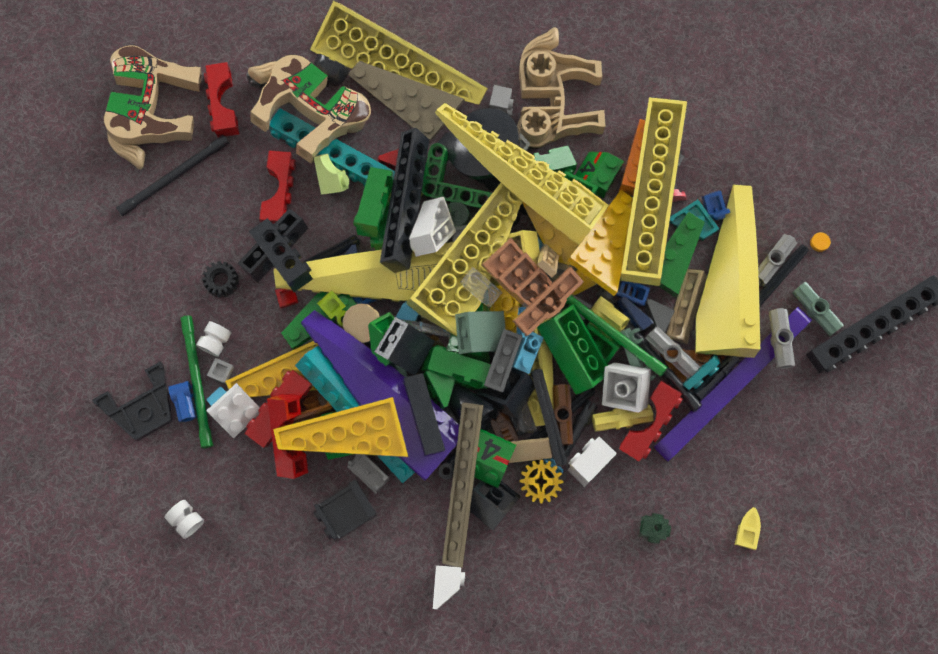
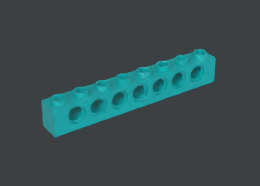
(283, 121)

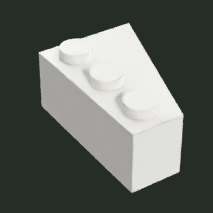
(432, 227)

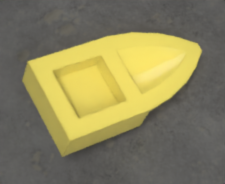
(749, 530)

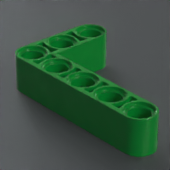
(440, 187)

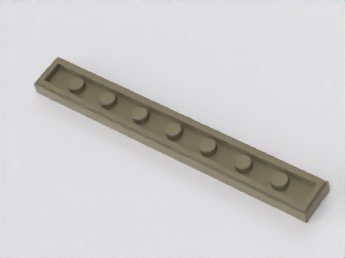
(462, 484)

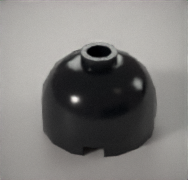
(334, 70)

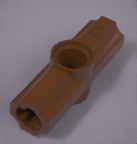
(562, 401)

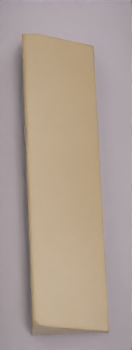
(686, 305)

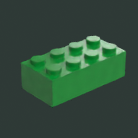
(574, 349)

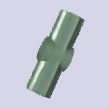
(809, 300)

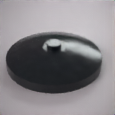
(491, 120)

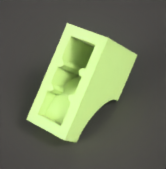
(329, 177)

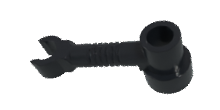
(450, 465)

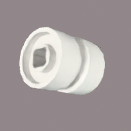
(213, 339)
(185, 520)

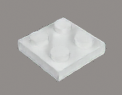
(234, 410)

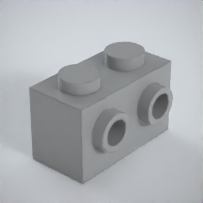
(502, 99)

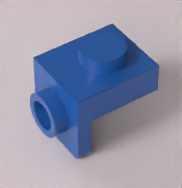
(715, 205)

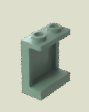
(479, 331)

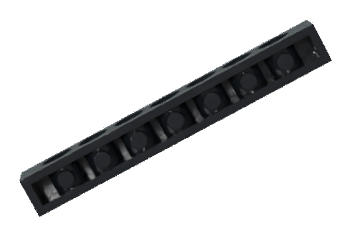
(404, 200)
(820, 355)

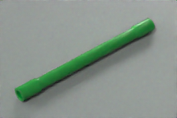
(650, 361)
(204, 430)

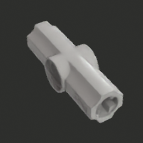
(780, 253)
(783, 350)
(681, 361)

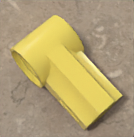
(610, 314)

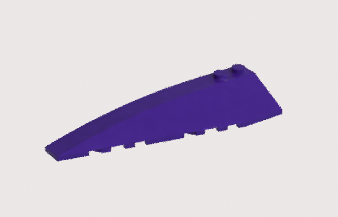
(372, 382)

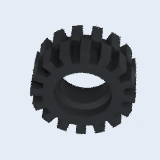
(211, 273)

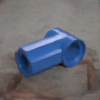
(182, 398)

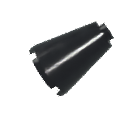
(462, 394)

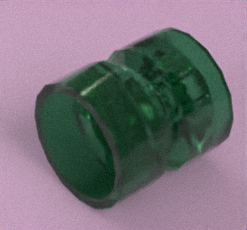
(459, 213)

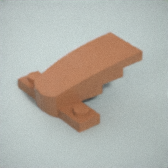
(530, 285)

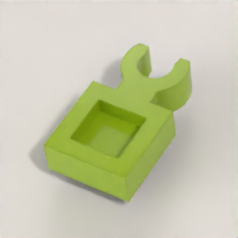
(332, 306)

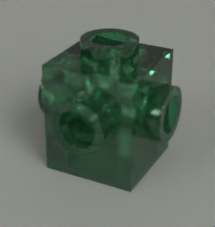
(647, 528)

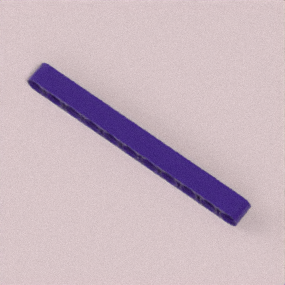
(725, 391)

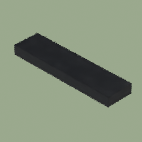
(423, 415)

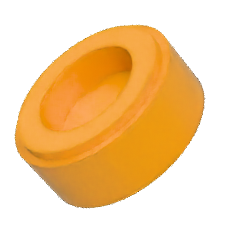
(820, 242)

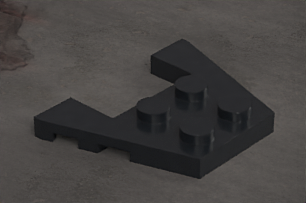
(145, 412)

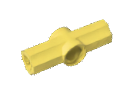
(621, 418)

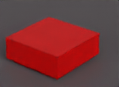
(286, 297)

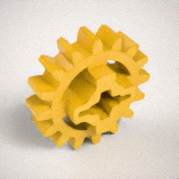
(533, 481)

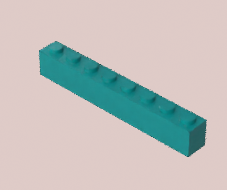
(331, 386)

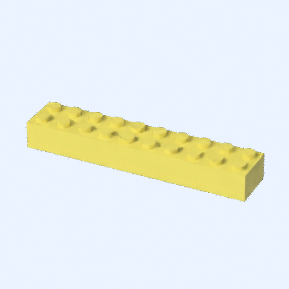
(654, 192)

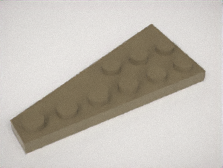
(405, 97)

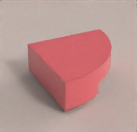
(679, 196)

